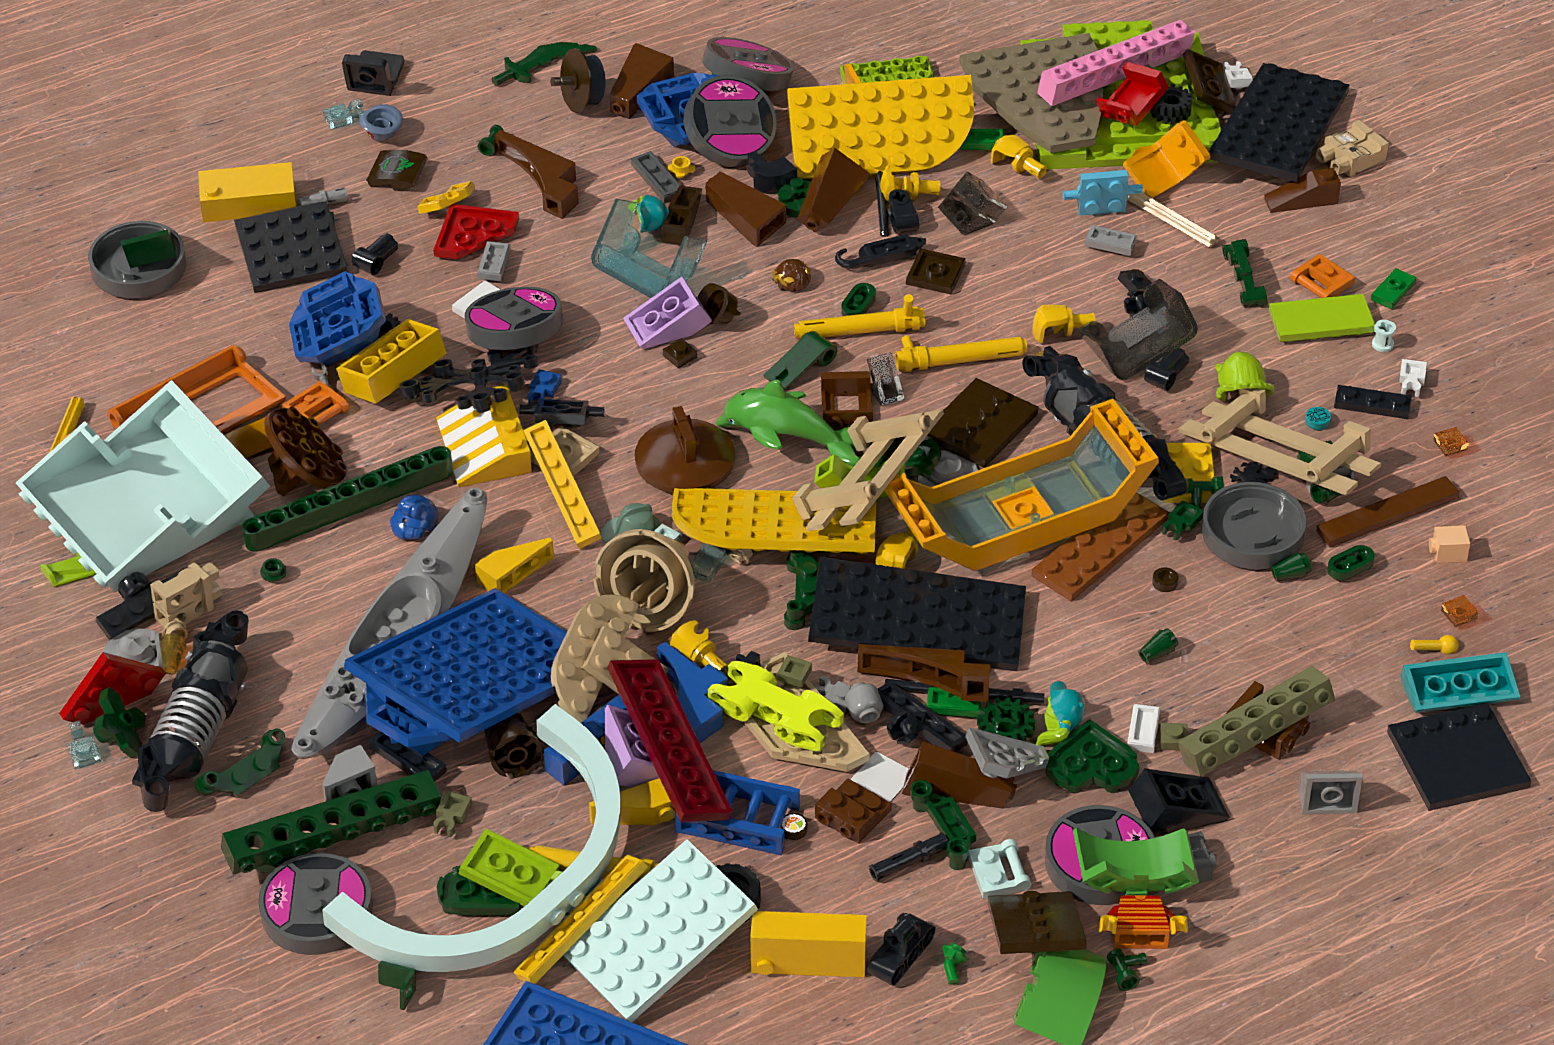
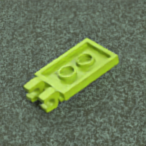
(508, 868)

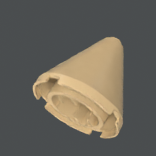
(650, 572)

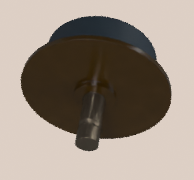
(580, 80)

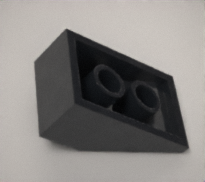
(1176, 801)

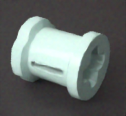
(1384, 335)

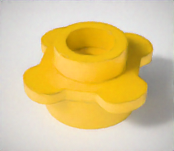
(681, 166)

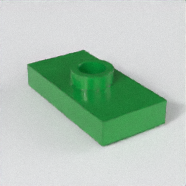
(981, 139)
(1393, 288)
(949, 704)

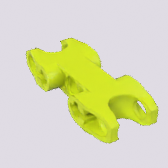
(791, 714)

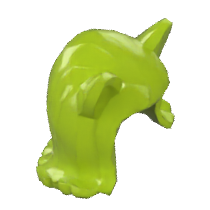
(1241, 372)

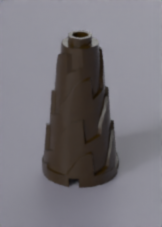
(513, 746)

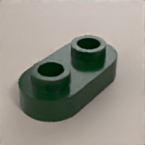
(858, 299)
(1350, 562)

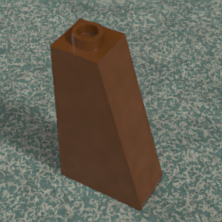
(638, 72)
(831, 188)
(745, 208)
(957, 777)

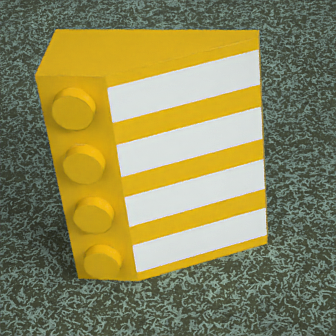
(485, 443)

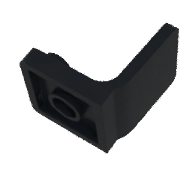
(372, 72)

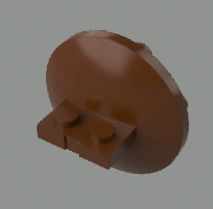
(301, 452)
(684, 454)

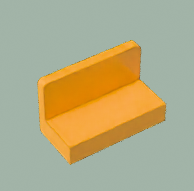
(250, 438)

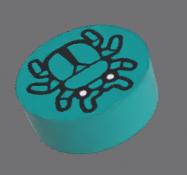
(1317, 418)

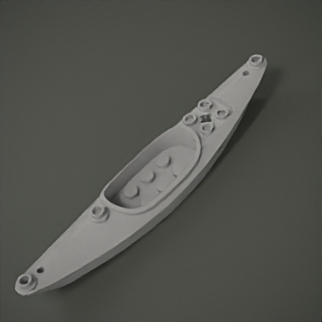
(416, 594)

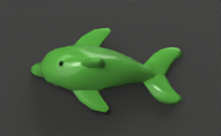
(775, 412)

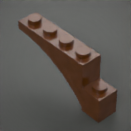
(550, 172)
(929, 666)

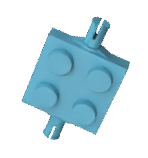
(1102, 192)

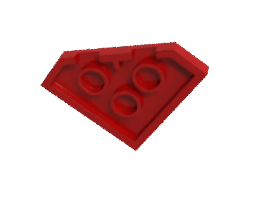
(470, 229)
(125, 676)

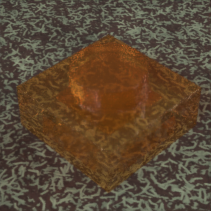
(1450, 441)
(1459, 611)

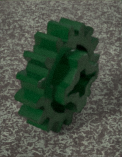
(1006, 719)

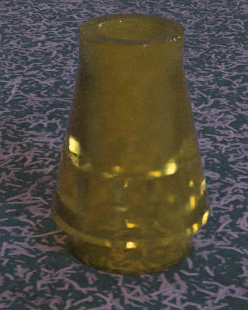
(172, 651)

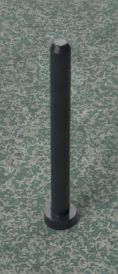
(882, 207)

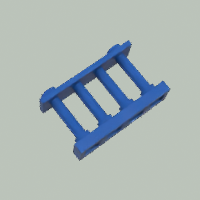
(746, 832)

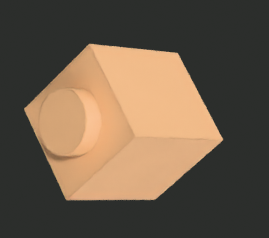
(1450, 544)

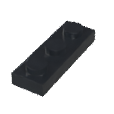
(1372, 401)
(406, 758)

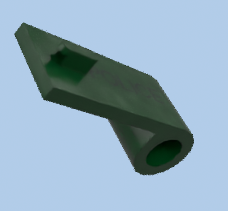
(801, 357)

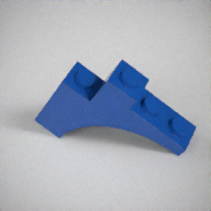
(692, 690)

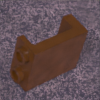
(1282, 741)

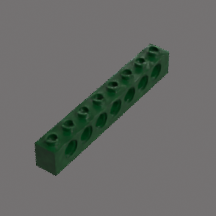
(316, 818)

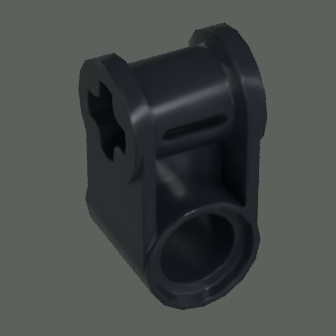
(902, 212)

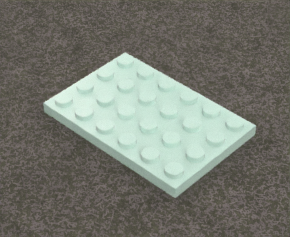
(659, 931)

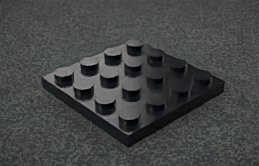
(290, 246)

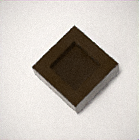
(679, 353)

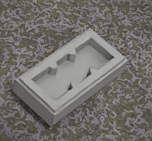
(1111, 240)
(494, 261)

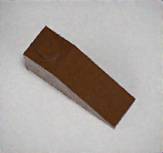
(1311, 190)

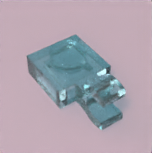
(340, 115)
(82, 750)

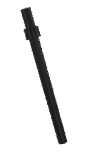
(1014, 694)

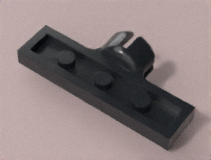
(1136, 283)
(134, 609)
(916, 720)

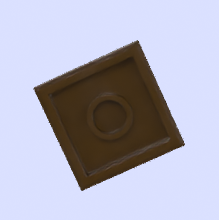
(935, 271)

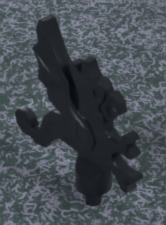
(1250, 473)

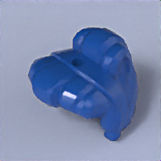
(420, 516)

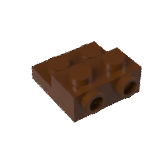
(851, 810)

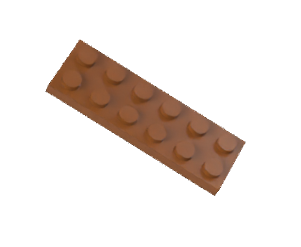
(1095, 551)

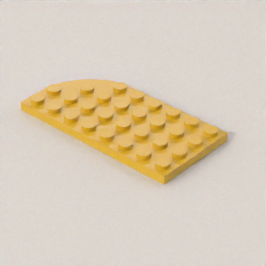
(881, 123)
(765, 521)

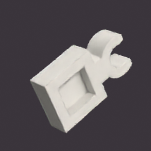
(1237, 76)
(1412, 375)

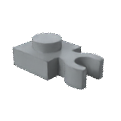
(834, 693)

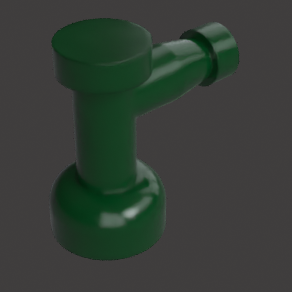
(487, 144)
(1196, 487)
(1127, 978)

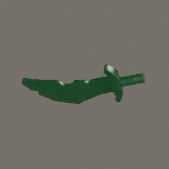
(539, 57)

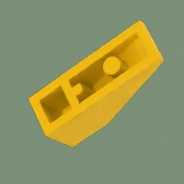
(512, 565)
(642, 805)

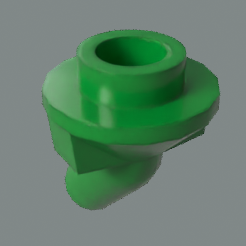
(953, 956)

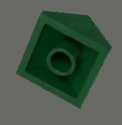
(149, 248)

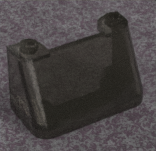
(1144, 336)

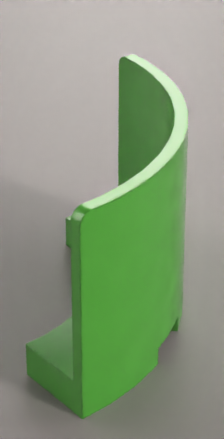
(1137, 865)
(1062, 995)

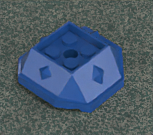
(666, 102)
(336, 319)
(401, 724)

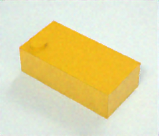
(246, 191)
(391, 360)
(808, 944)

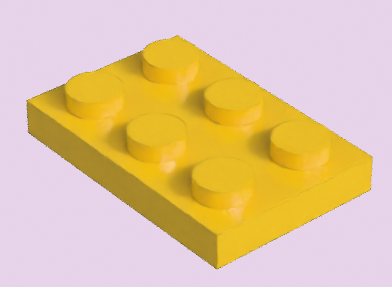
(1195, 463)

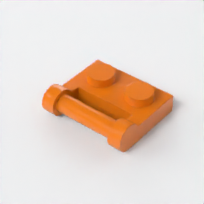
(1324, 272)
(315, 399)

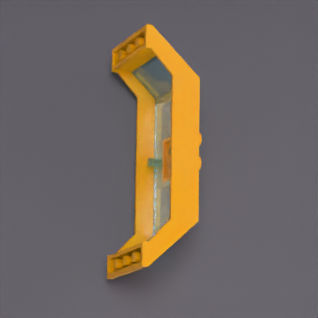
(1030, 496)

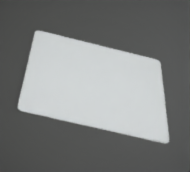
(881, 776)

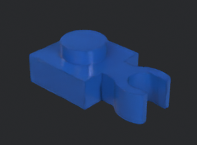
(543, 385)

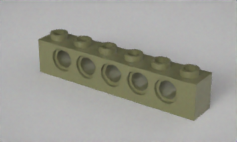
(1256, 720)

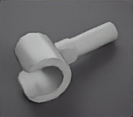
(322, 377)

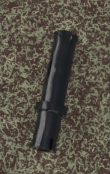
(918, 852)

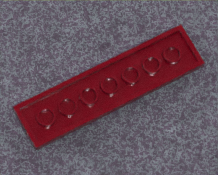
(670, 740)

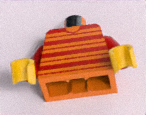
(1142, 923)

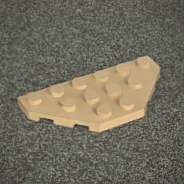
(841, 747)

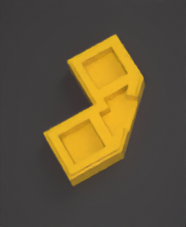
(454, 194)

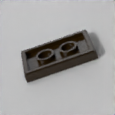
(1209, 81)

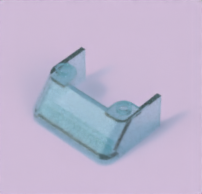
(618, 254)

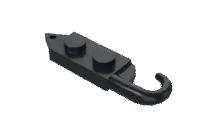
(882, 251)

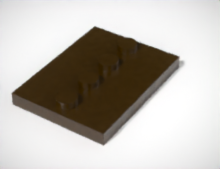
(982, 422)
(1036, 922)

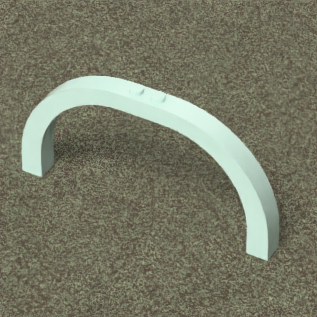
(548, 908)

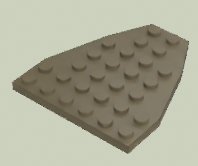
(1010, 82)

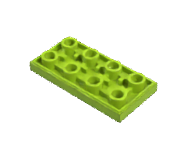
(891, 70)
(1321, 317)

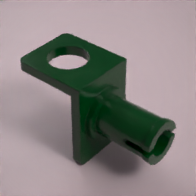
(399, 978)

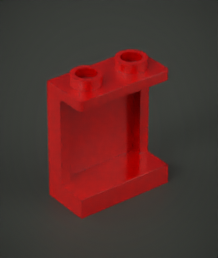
(1135, 94)

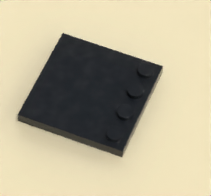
(1458, 756)

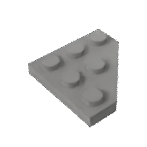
(1005, 755)

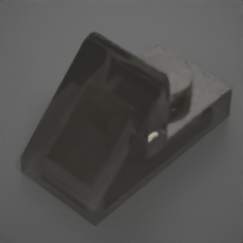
(885, 379)

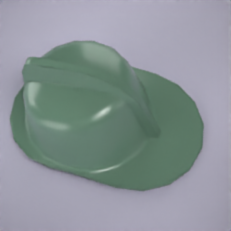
(631, 517)

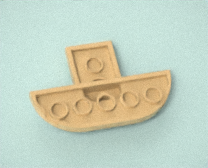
(587, 649)

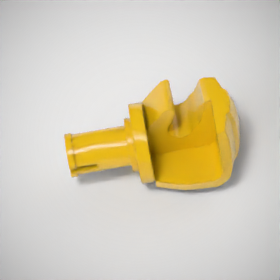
(1017, 148)
(912, 185)
(1058, 317)
(897, 550)
(697, 646)

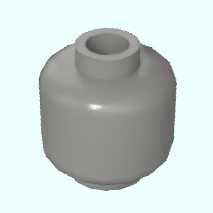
(864, 702)

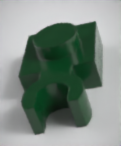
(1183, 517)

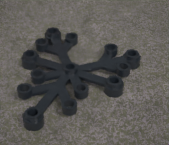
(478, 375)

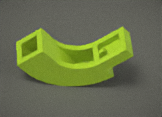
(834, 470)

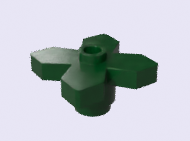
(119, 723)

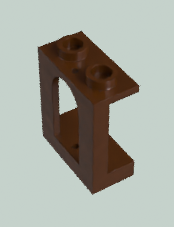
(845, 384)

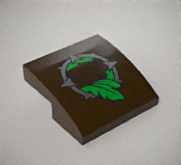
(397, 168)

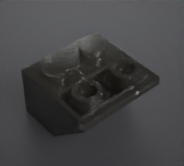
(972, 205)

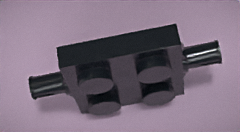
(567, 412)

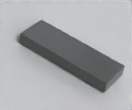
(655, 175)

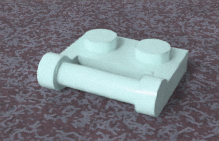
(991, 874)

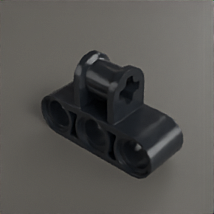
(901, 948)

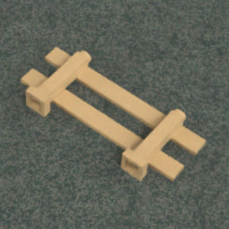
(1318, 471)
(852, 489)

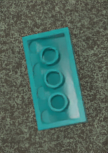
(1459, 682)

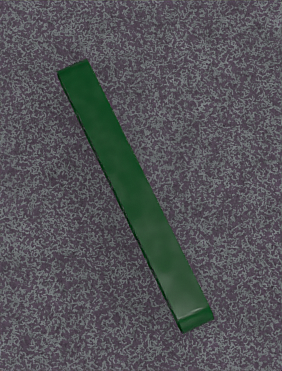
(347, 498)

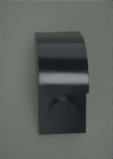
(770, 176)

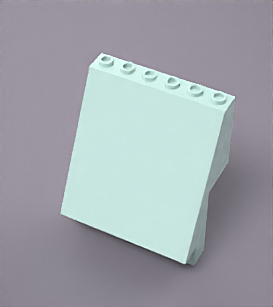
(145, 490)

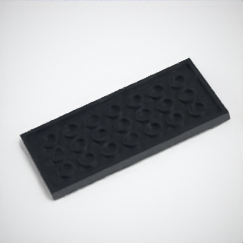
(1279, 122)
(917, 609)

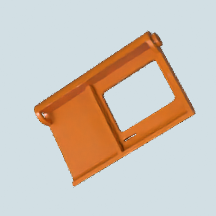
(204, 377)

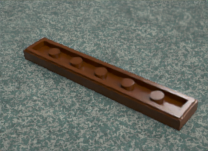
(1387, 511)

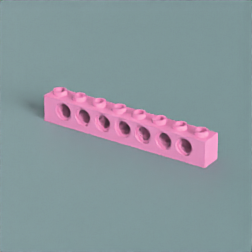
(1106, 65)

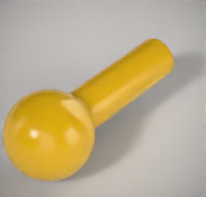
(1446, 644)

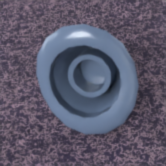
(381, 121)

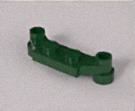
(1237, 256)
(806, 577)
(247, 771)
(948, 820)

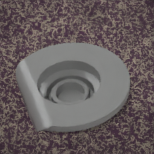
(948, 468)
(137, 645)

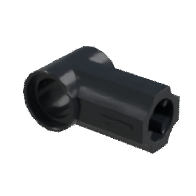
(372, 257)
(1165, 371)

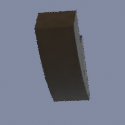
(681, 214)

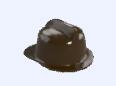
(719, 303)

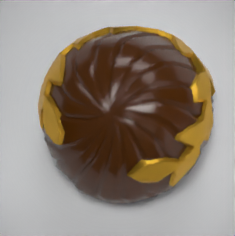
(792, 275)

